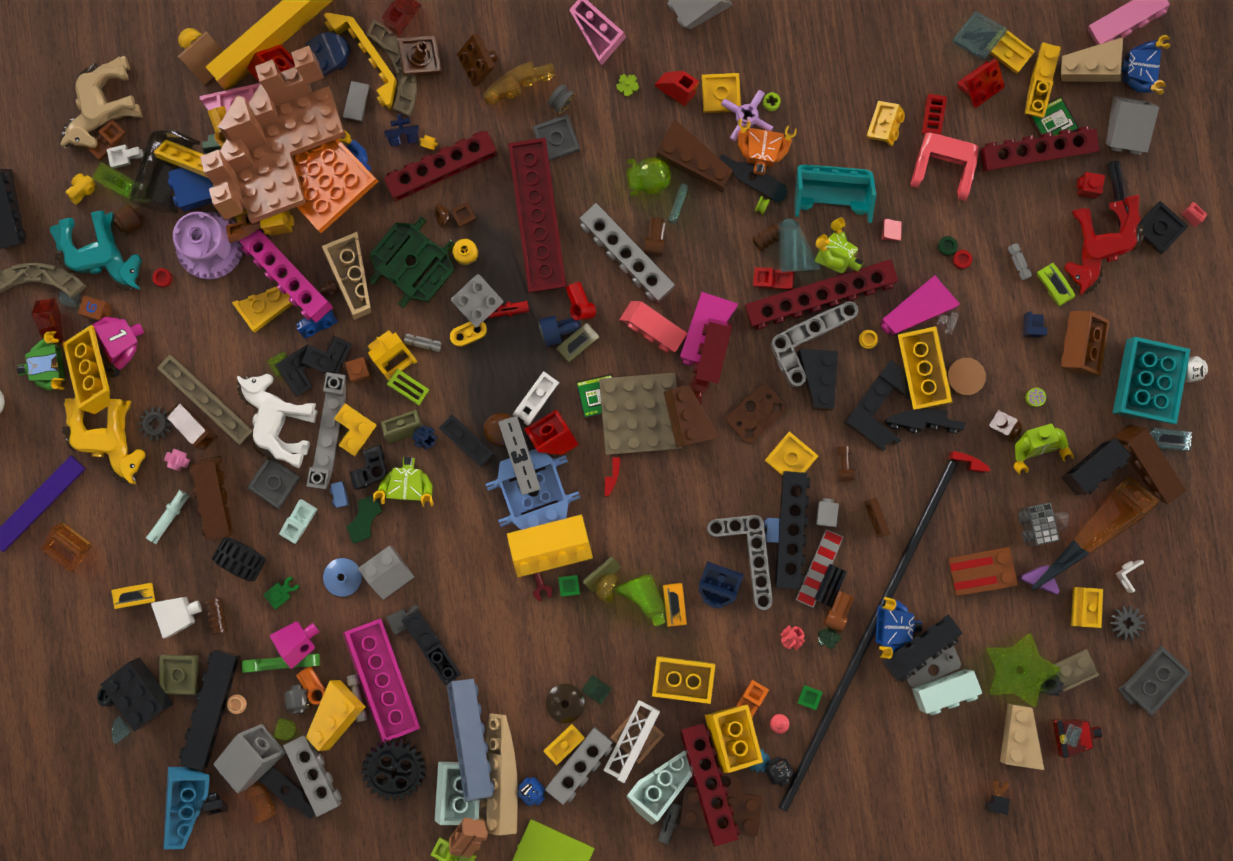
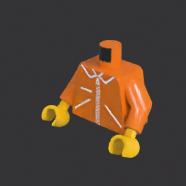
(763, 146)

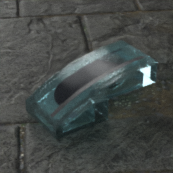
(1172, 439)

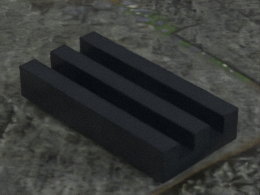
(832, 586)

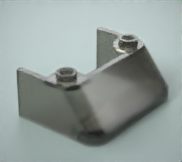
(151, 181)

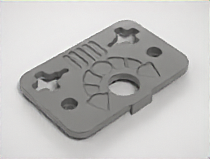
(944, 664)

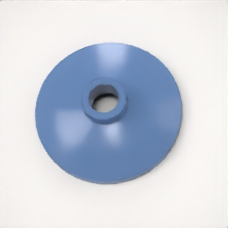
(349, 570)

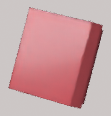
(1194, 214)

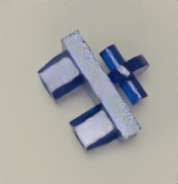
(394, 134)

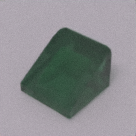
(596, 689)

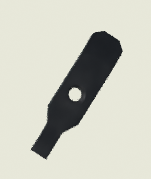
(763, 183)
(275, 780)

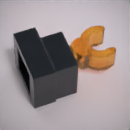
(998, 802)

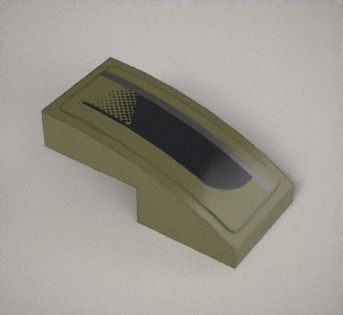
(577, 343)

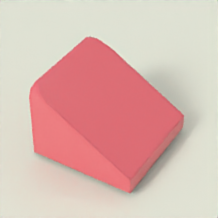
(891, 230)

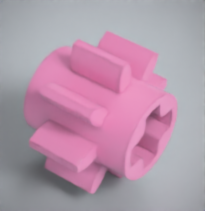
(176, 460)

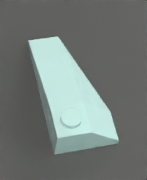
(658, 789)

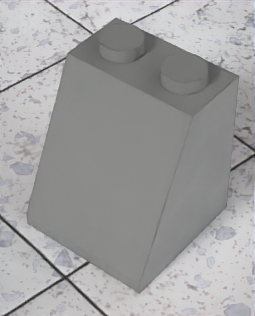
(695, 12)
(1131, 124)
(248, 757)

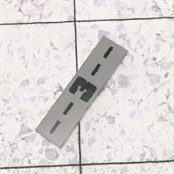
(519, 455)

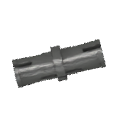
(669, 823)

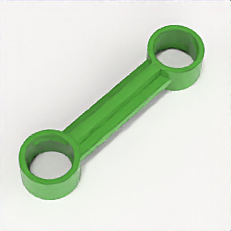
(277, 663)

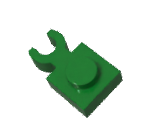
(280, 594)

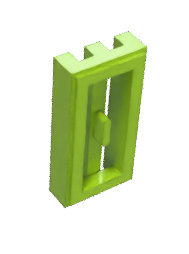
(394, 378)

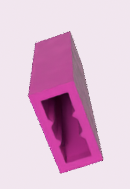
(707, 307)
(920, 307)

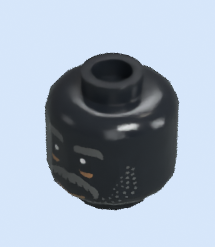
(779, 771)

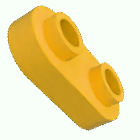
(467, 331)

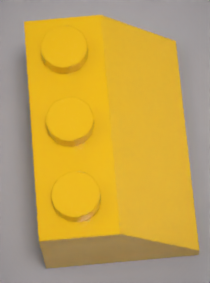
(734, 738)

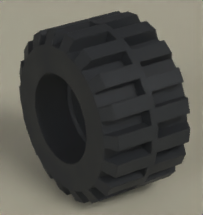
(239, 559)

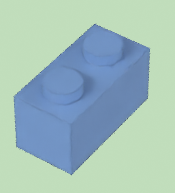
(339, 494)
(772, 530)

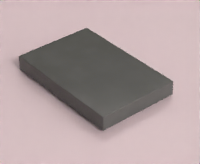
(1155, 680)

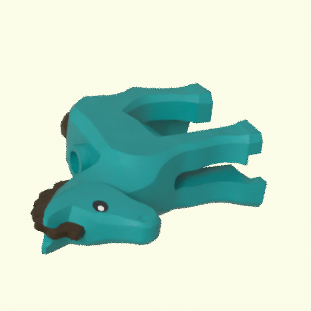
(96, 255)

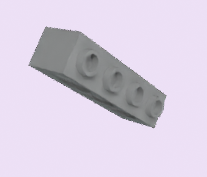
(302, 768)
(557, 788)

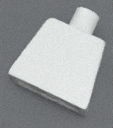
(175, 615)

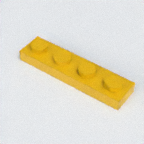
(180, 156)

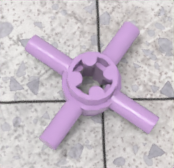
(751, 110)

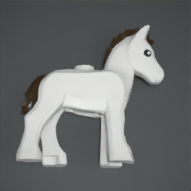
(271, 418)

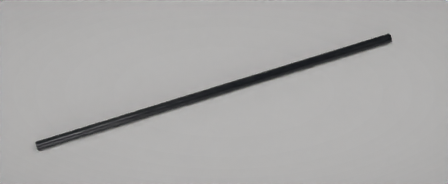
(867, 637)

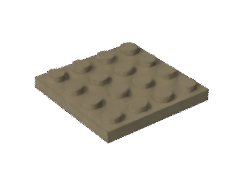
(636, 413)

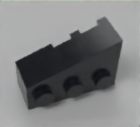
(820, 373)

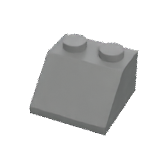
(386, 572)

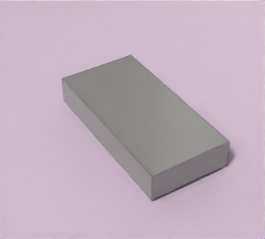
(356, 101)

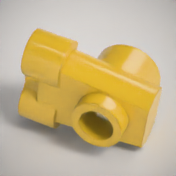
(82, 186)

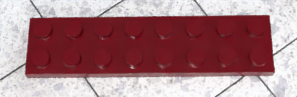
(537, 215)

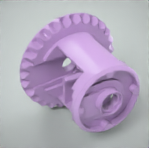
(204, 245)

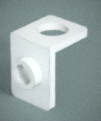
(1127, 567)

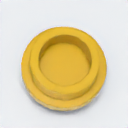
(428, 142)
(868, 339)

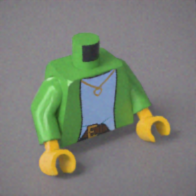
(44, 364)

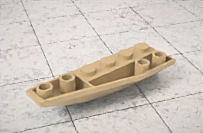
(501, 809)

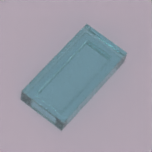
(678, 204)

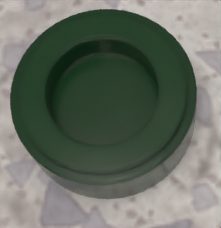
(947, 246)

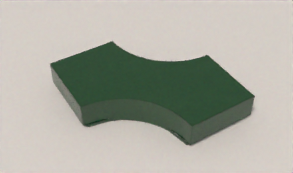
(361, 527)

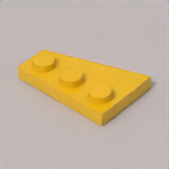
(262, 308)

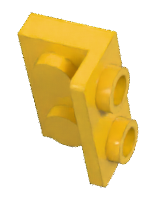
(886, 122)

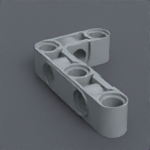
(800, 333)

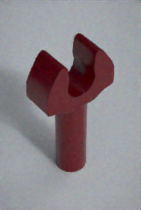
(541, 586)

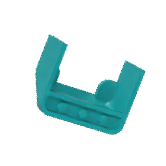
(835, 186)

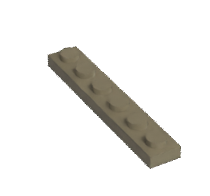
(205, 399)

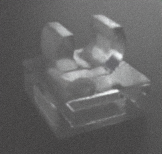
(949, 322)

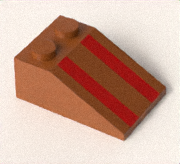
(982, 571)

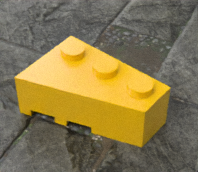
(334, 715)

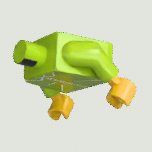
(836, 250)
(1040, 441)
(405, 484)

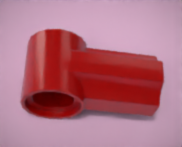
(580, 308)

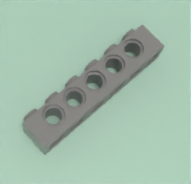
(597, 215)

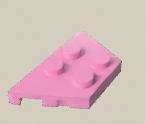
(227, 97)

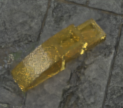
(509, 84)

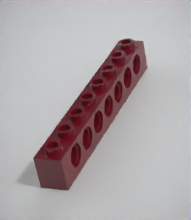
(884, 270)

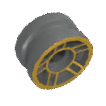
(561, 99)

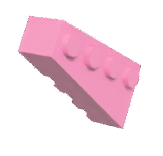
(1126, 19)

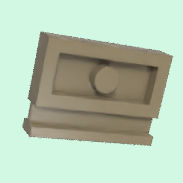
(1076, 669)

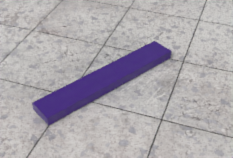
(39, 502)

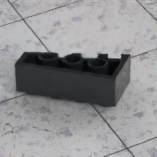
(10, 218)

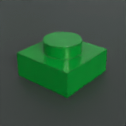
(569, 585)
(809, 697)

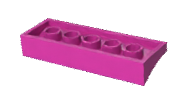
(381, 680)

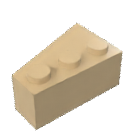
(1094, 64)
(1020, 738)

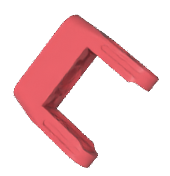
(951, 151)

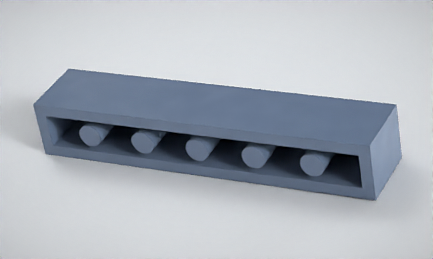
(469, 740)

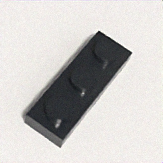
(466, 440)

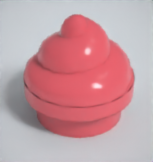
(779, 723)

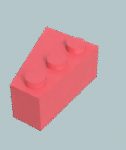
(653, 326)

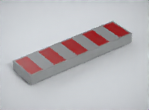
(822, 558)

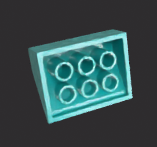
(1151, 380)

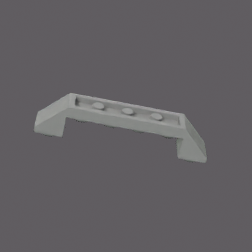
(329, 432)

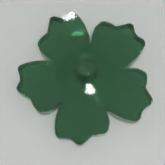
(828, 638)

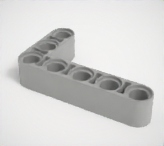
(752, 552)

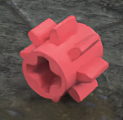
(792, 637)

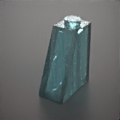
(794, 248)

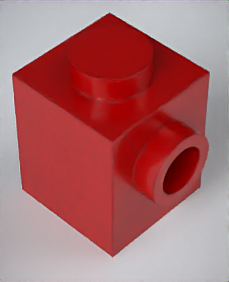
(1090, 185)

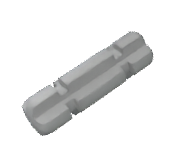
(1019, 261)
(422, 342)

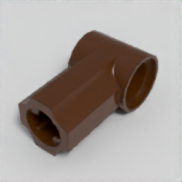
(655, 241)

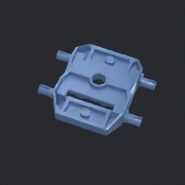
(550, 491)

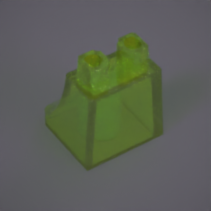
(645, 595)

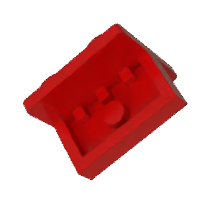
(982, 82)

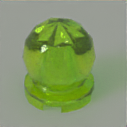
(648, 176)

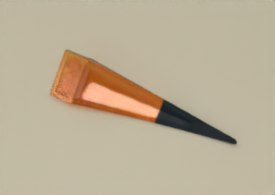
(1119, 512)

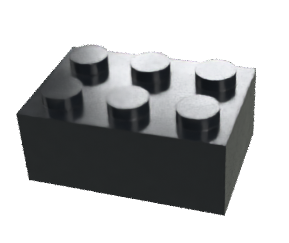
(1096, 467)
(136, 694)

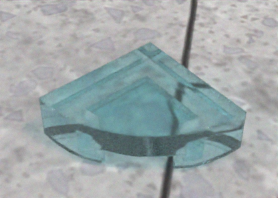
(119, 730)

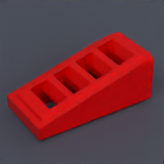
(932, 98)

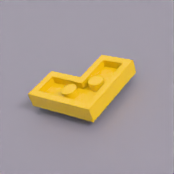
(358, 426)

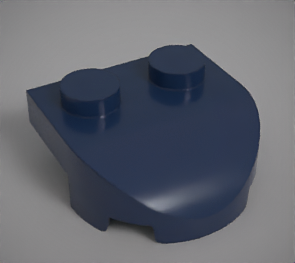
(330, 51)
(719, 585)

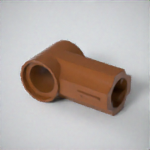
(837, 616)

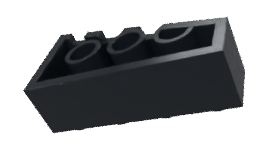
(922, 648)

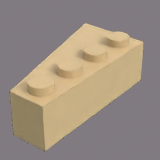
(347, 267)

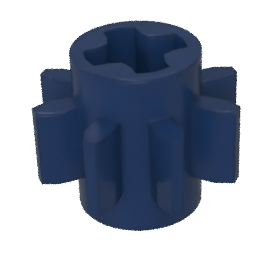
(424, 437)

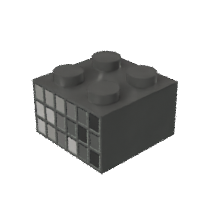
(1038, 524)

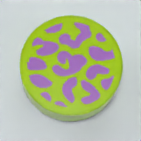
(1035, 397)

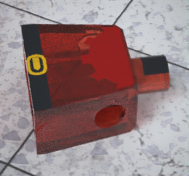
(1085, 740)

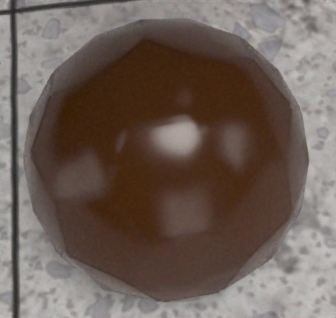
(492, 429)

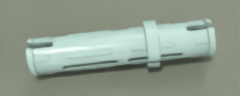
(169, 514)

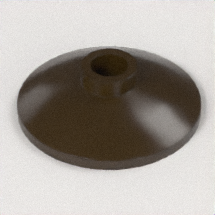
(572, 695)

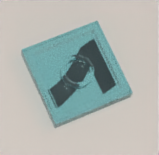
(979, 35)

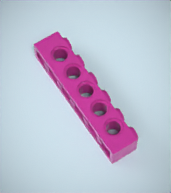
(316, 307)

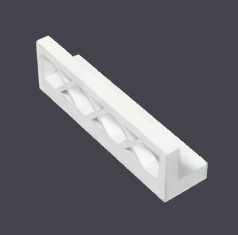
(636, 748)

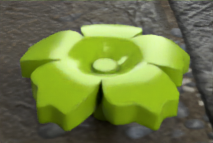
(627, 85)

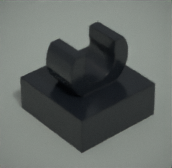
(214, 805)

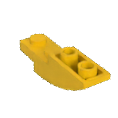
(1041, 80)

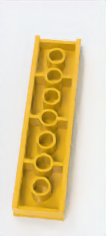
(268, 32)

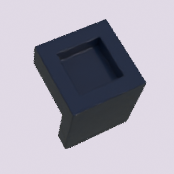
(1034, 325)

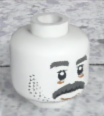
(1196, 369)

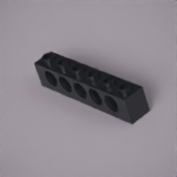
(782, 579)

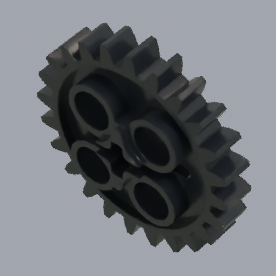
(397, 752)

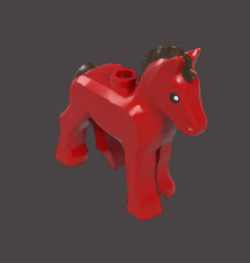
(1107, 245)

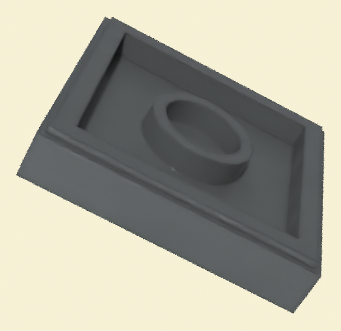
(559, 137)
(274, 483)

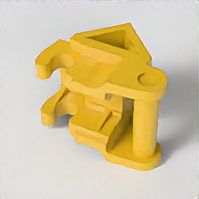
(385, 349)

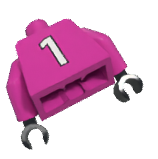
(117, 341)

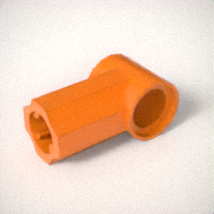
(312, 683)

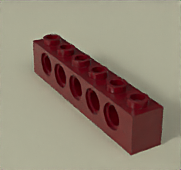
(1088, 144)
(435, 175)
(711, 815)

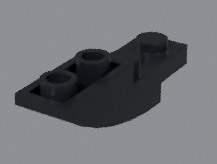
(917, 419)
(431, 646)

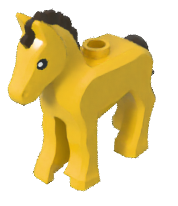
(104, 440)

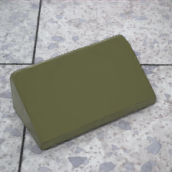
(401, 426)
(608, 567)

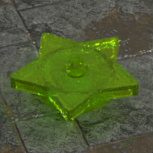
(1035, 670)

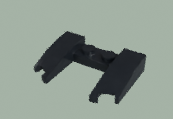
(862, 418)

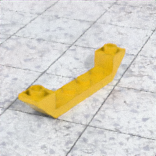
(339, 24)

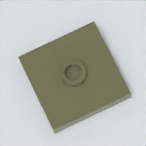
(179, 674)

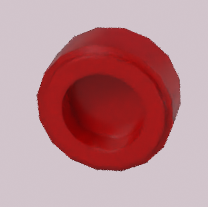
(962, 259)
(162, 277)

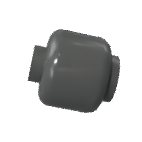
(297, 700)

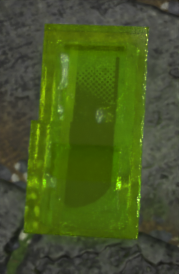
(113, 180)

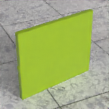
(548, 844)

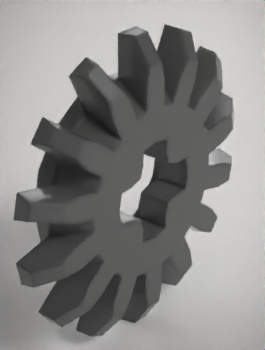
(149, 430)
(1122, 627)

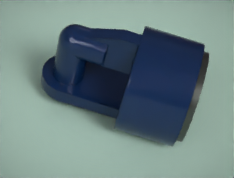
(552, 329)

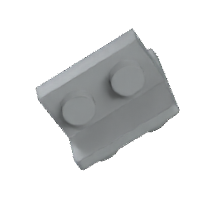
(476, 300)

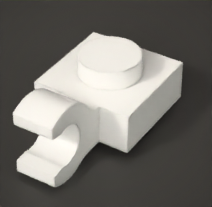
(121, 155)

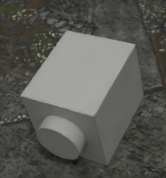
(826, 513)

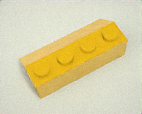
(925, 368)
(87, 371)
(549, 545)

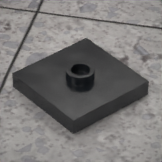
(1162, 227)

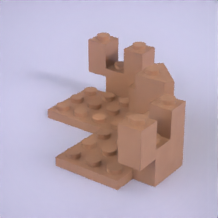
(262, 136)

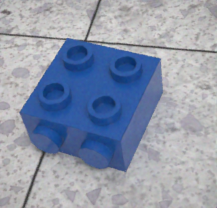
(190, 189)

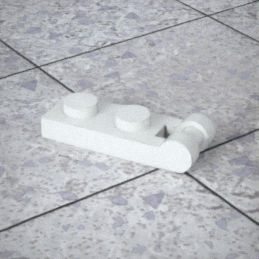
(536, 398)

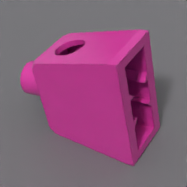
(294, 642)

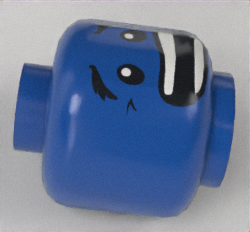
(531, 791)

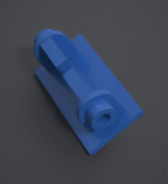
(310, 327)

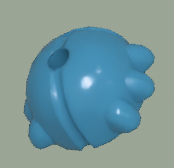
(761, 766)

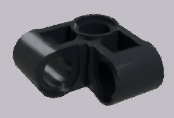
(365, 476)

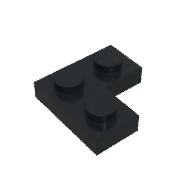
(328, 361)
(292, 373)

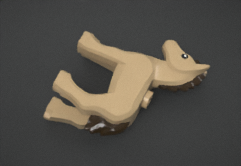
(94, 106)

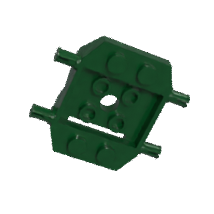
(405, 276)

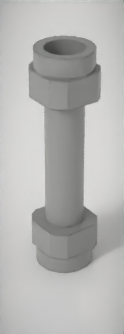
(353, 681)

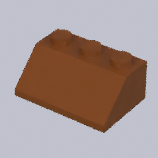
(1085, 342)

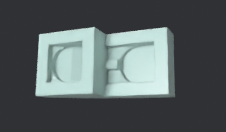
(298, 521)

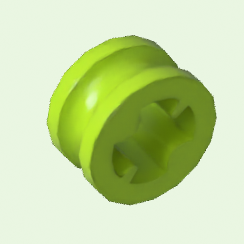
(775, 97)
(762, 205)

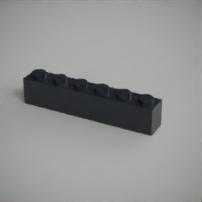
(209, 710)

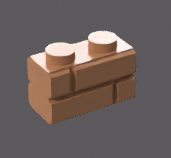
(467, 837)

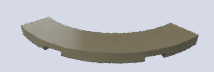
(406, 85)
(43, 274)

